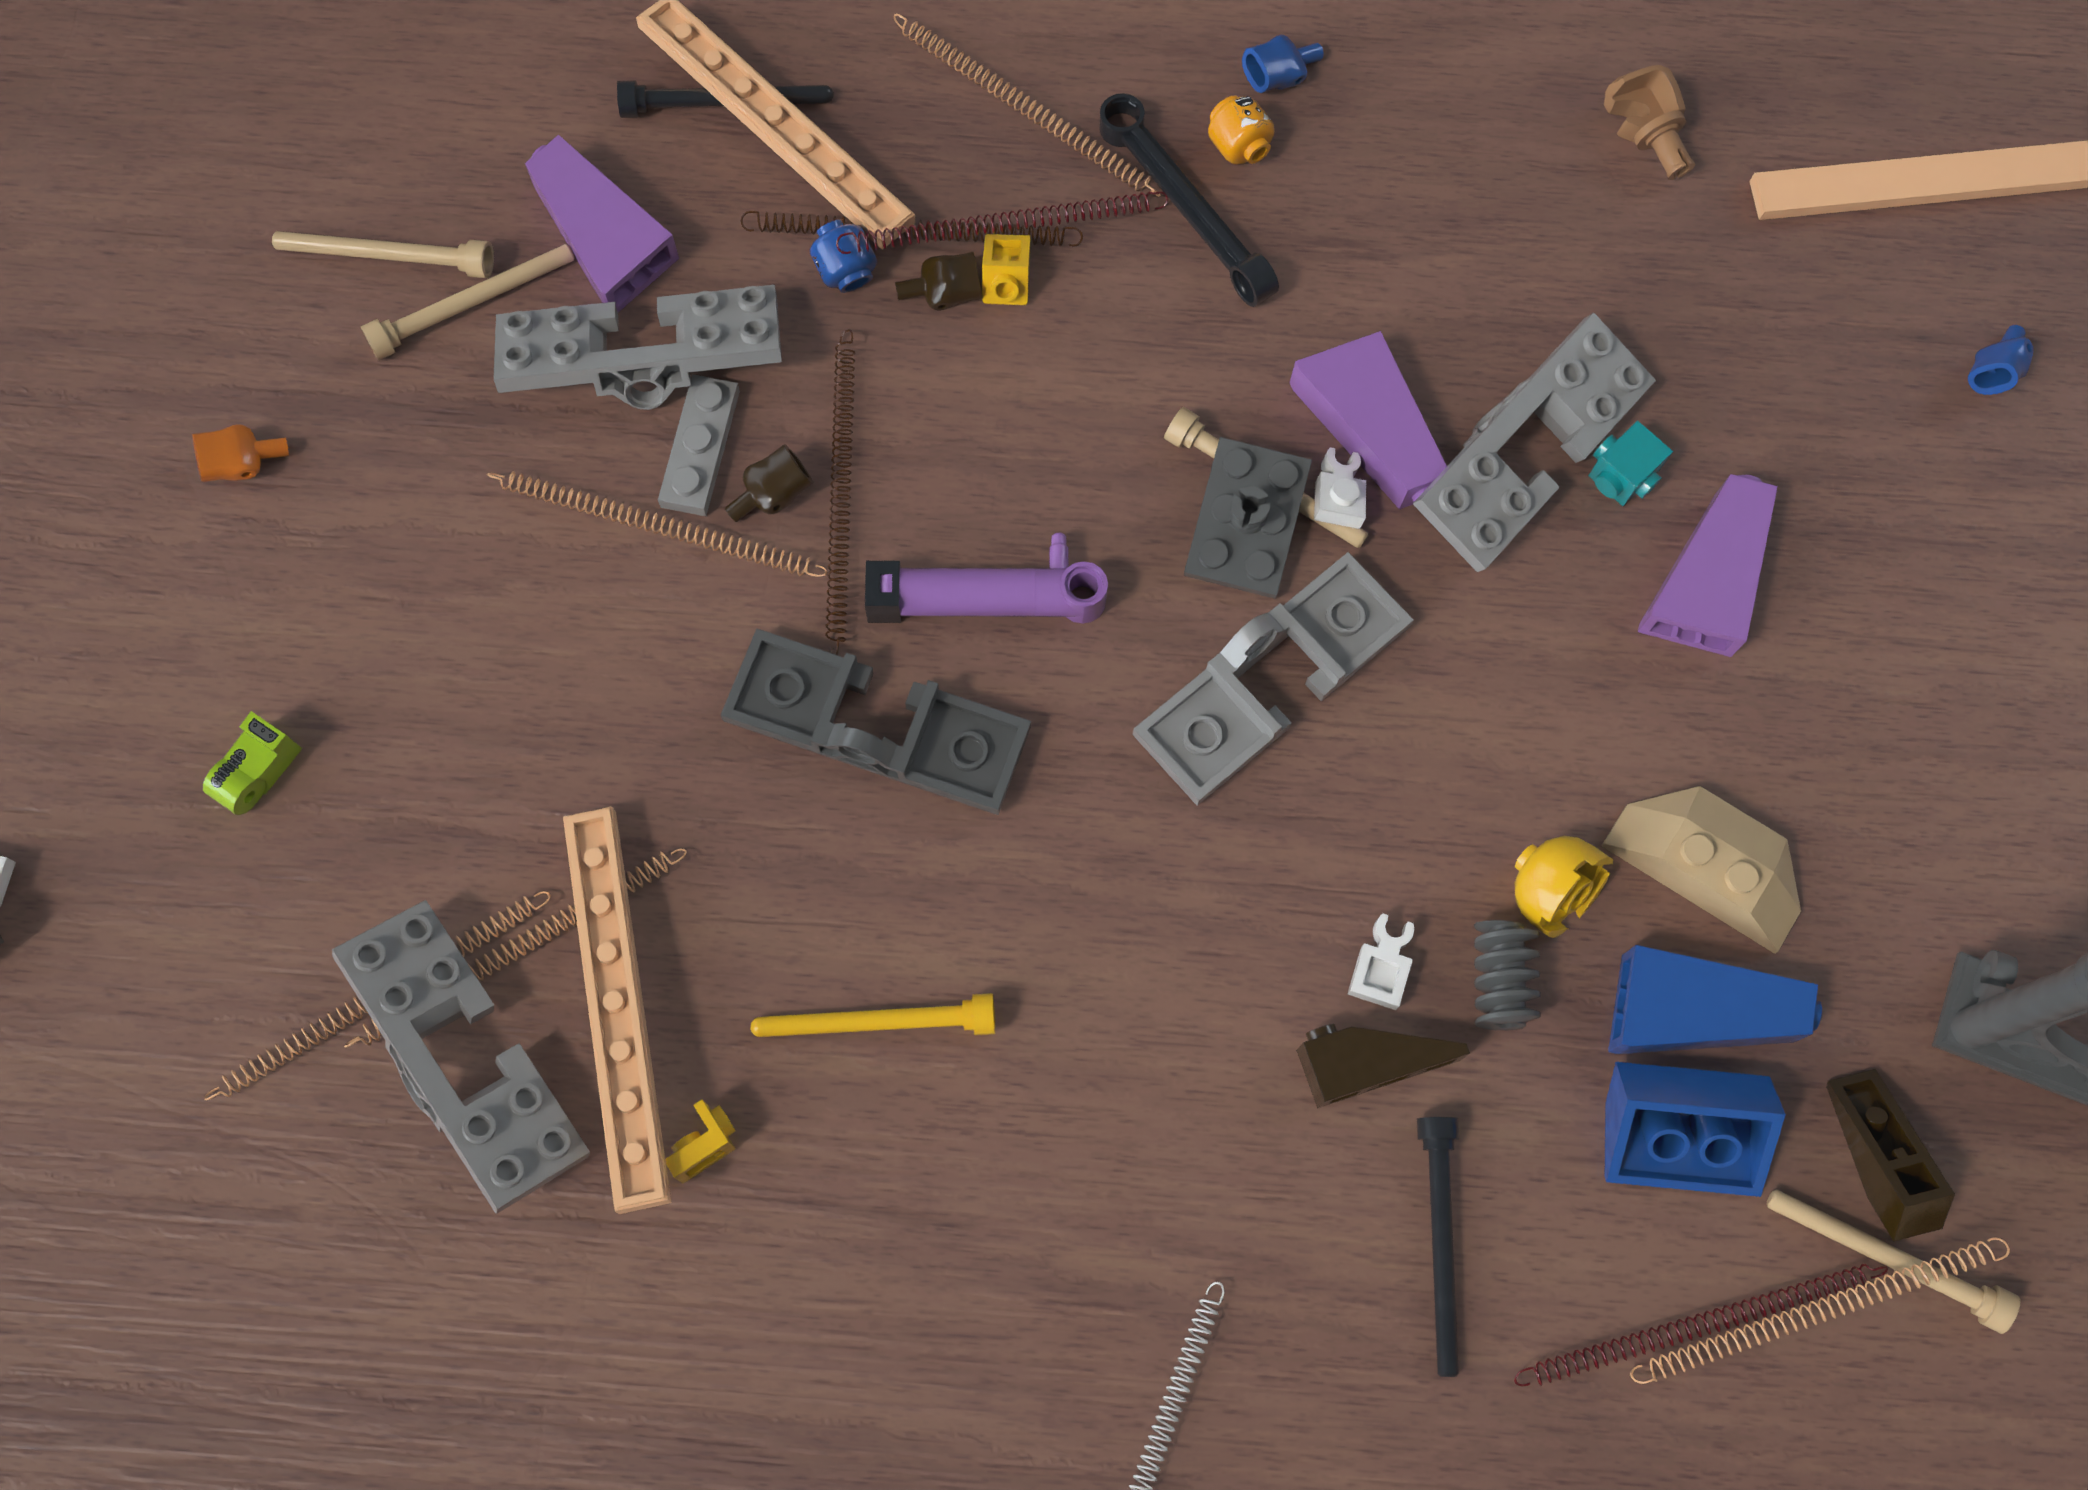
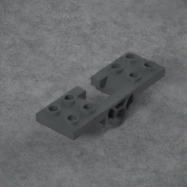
(949, 750)

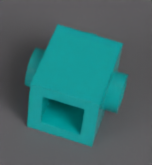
(1629, 464)

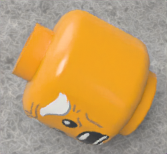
(1241, 130)

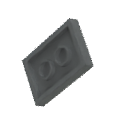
(1247, 517)

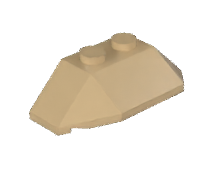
(1713, 860)

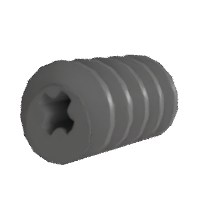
(1505, 975)

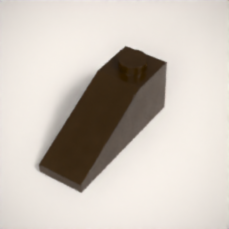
(1366, 1059)
(1890, 1157)

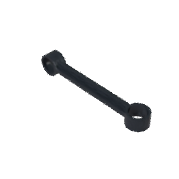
(1249, 272)

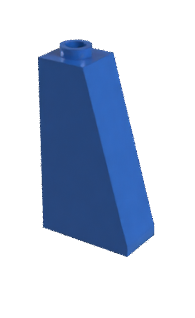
(1700, 1004)

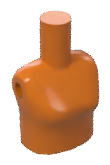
(234, 453)

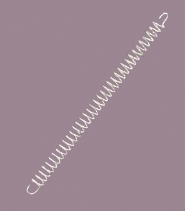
(1185, 1389)

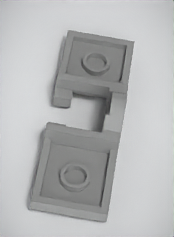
(571, 344)
(1578, 396)
(1214, 720)
(417, 983)

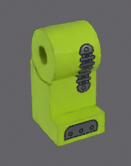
(250, 765)

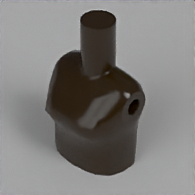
(944, 281)
(771, 484)

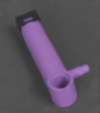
(985, 591)

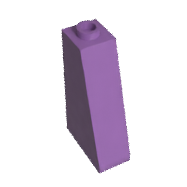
(607, 230)
(1371, 412)
(1716, 577)

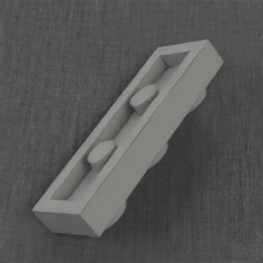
(699, 445)

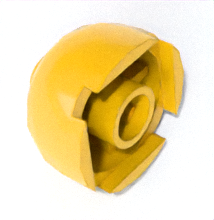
(1557, 880)

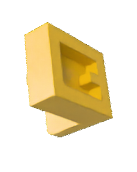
(1005, 269)
(697, 1151)

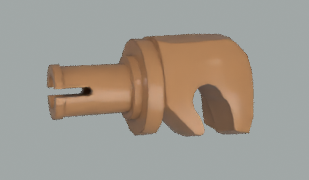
(1653, 115)

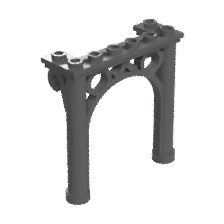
(2018, 1026)

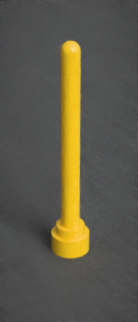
(973, 1014)

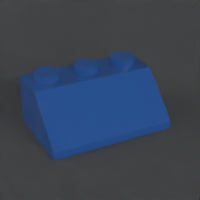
(1690, 1129)

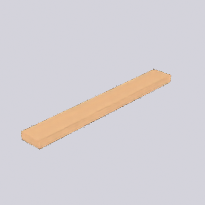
(775, 119)
(1920, 180)
(616, 1012)

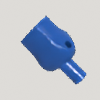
(1278, 63)
(2002, 363)

